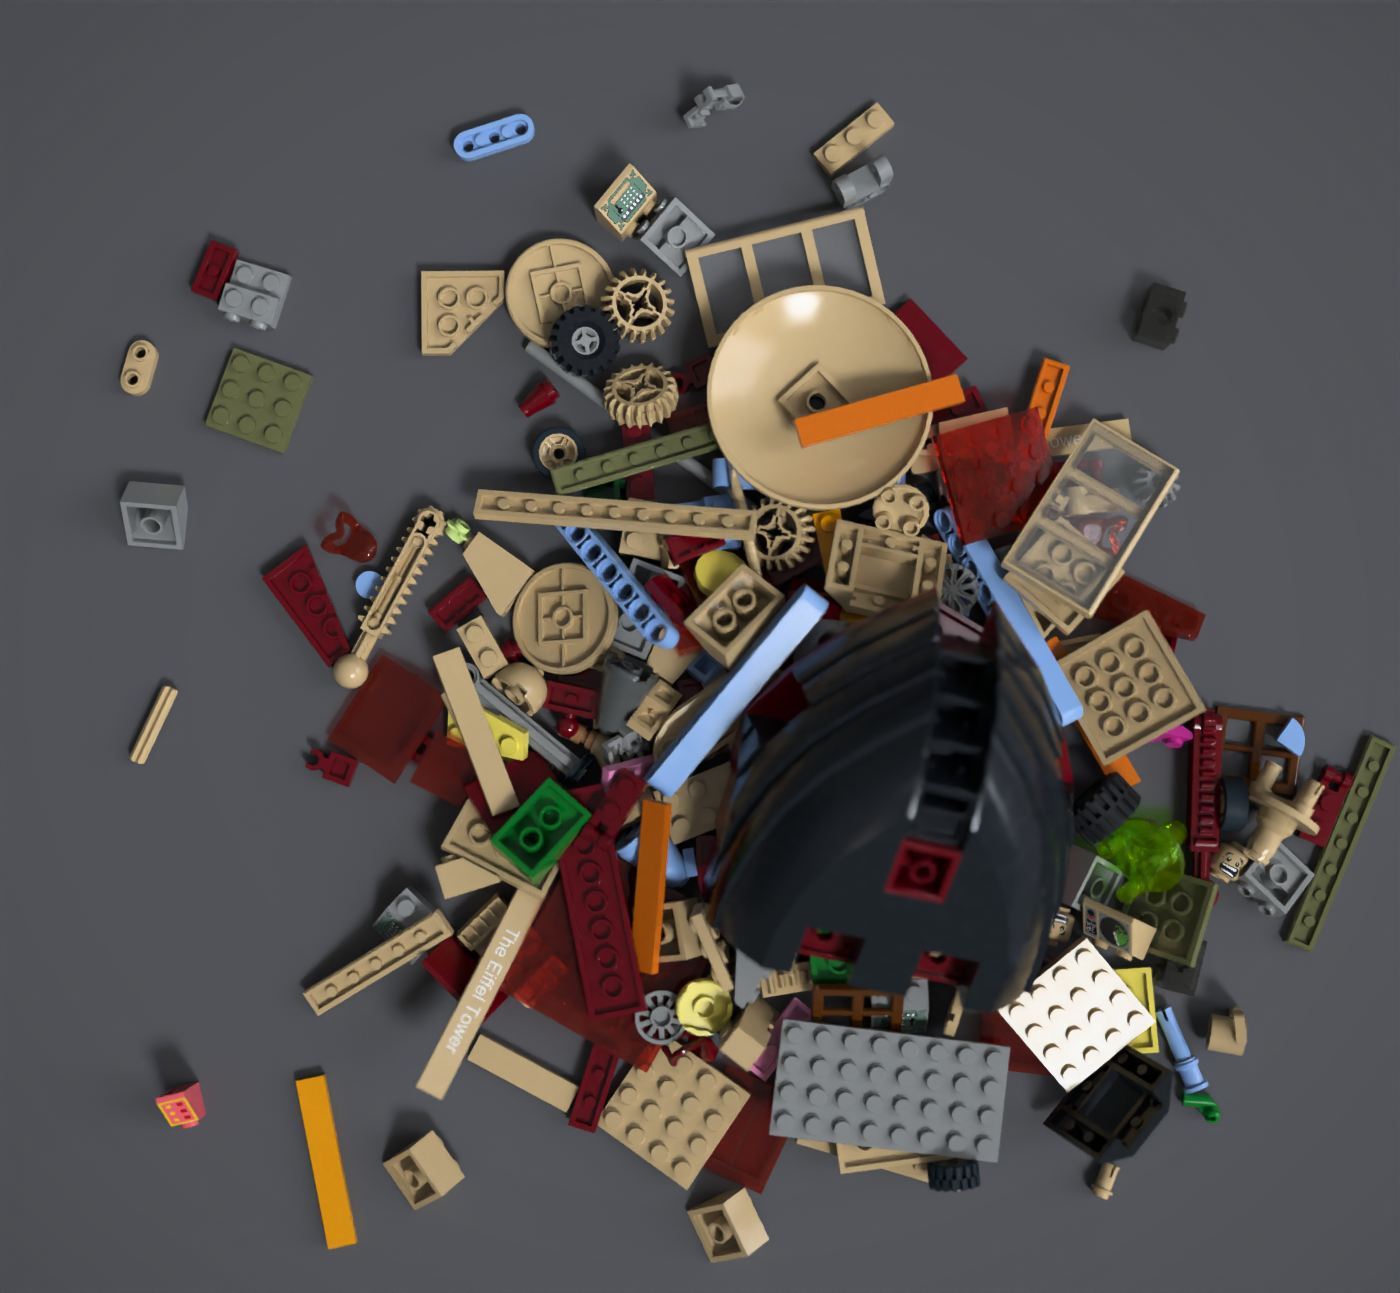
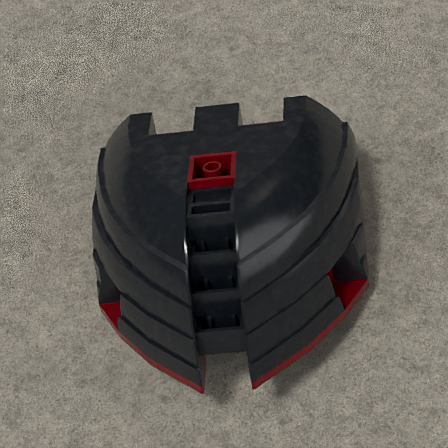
(899, 810)

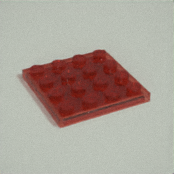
(995, 473)

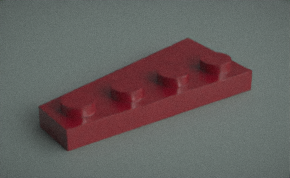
(306, 600)

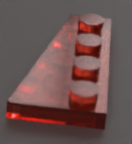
(1131, 598)

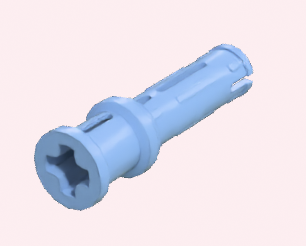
(1185, 1062)

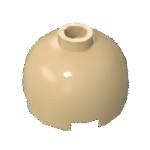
(522, 685)

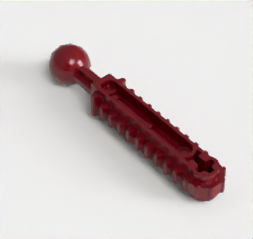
(1204, 791)

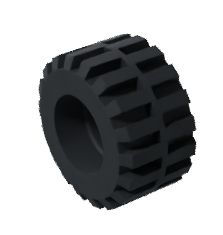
(1104, 808)

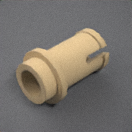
(1105, 1180)

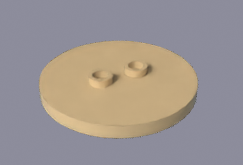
(550, 281)
(564, 619)

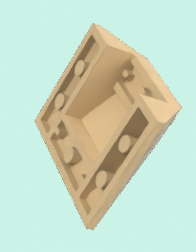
(880, 567)

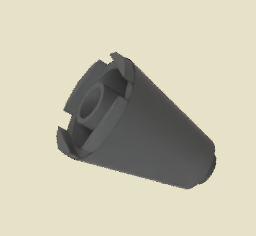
(622, 691)

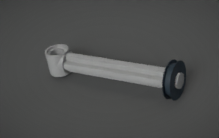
(539, 738)

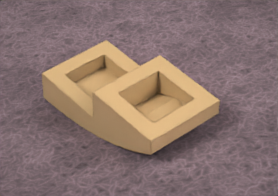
(654, 710)

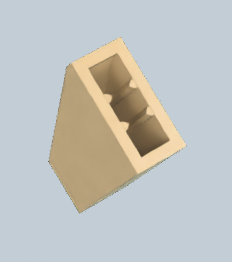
(497, 571)

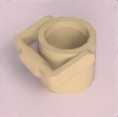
(1227, 1033)

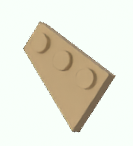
(717, 950)

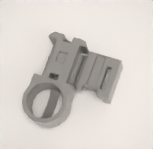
(722, 99)
(626, 746)

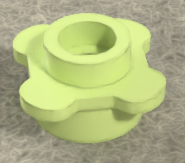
(458, 530)

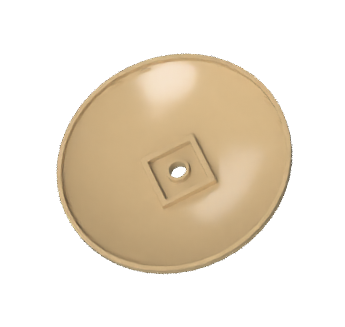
(804, 347)

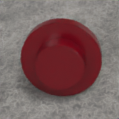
(511, 651)

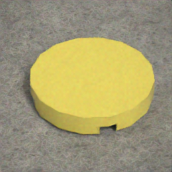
(714, 569)
(703, 1007)

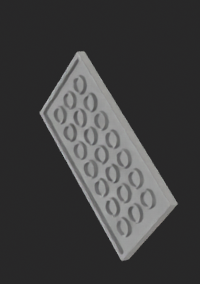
(889, 1090)

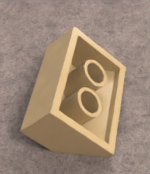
(735, 615)

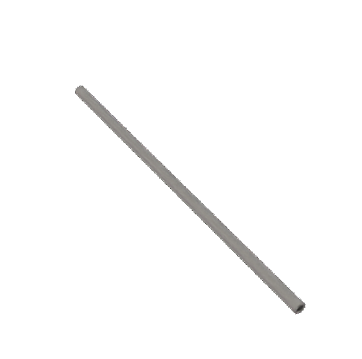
(596, 395)

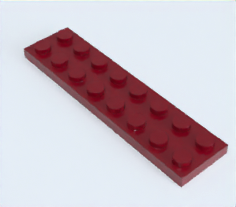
(601, 921)

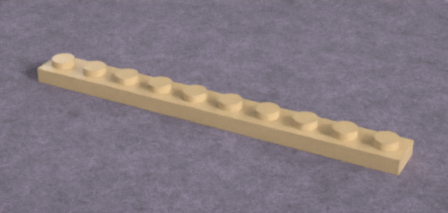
(616, 515)

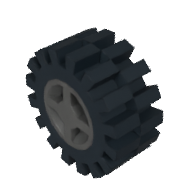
(953, 1175)

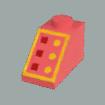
(182, 1105)

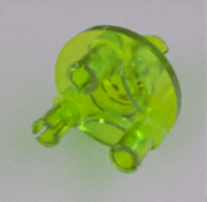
(1146, 855)

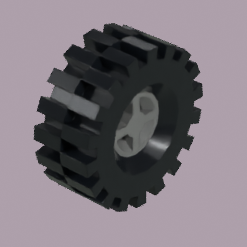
(597, 337)

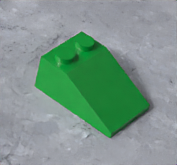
(540, 831)

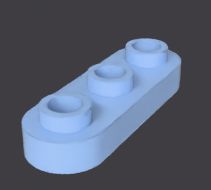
(481, 136)

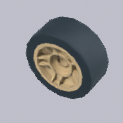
(562, 440)
(1233, 804)

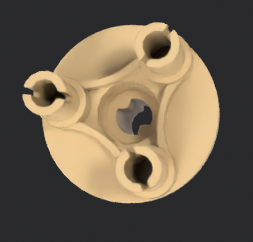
(1278, 816)

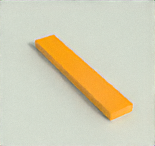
(326, 1161)

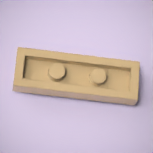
(853, 139)

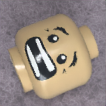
(1228, 862)
(1061, 927)

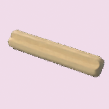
(153, 724)

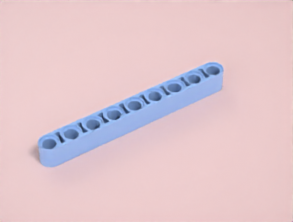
(986, 567)
(736, 690)

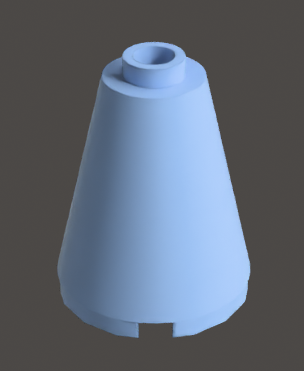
(628, 849)

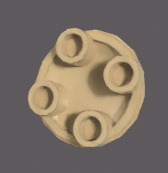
(901, 510)

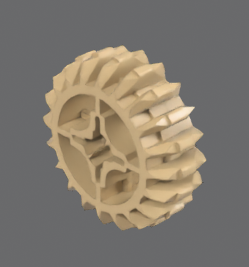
(646, 310)
(640, 395)
(776, 544)

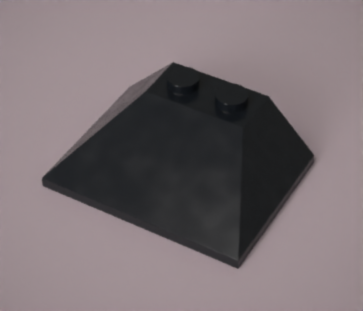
(1114, 1107)

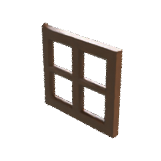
(1256, 749)
(856, 1010)

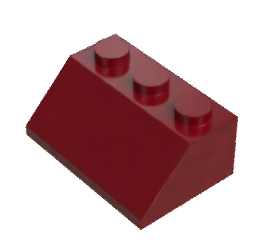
(453, 967)

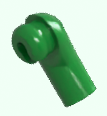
(1204, 1103)

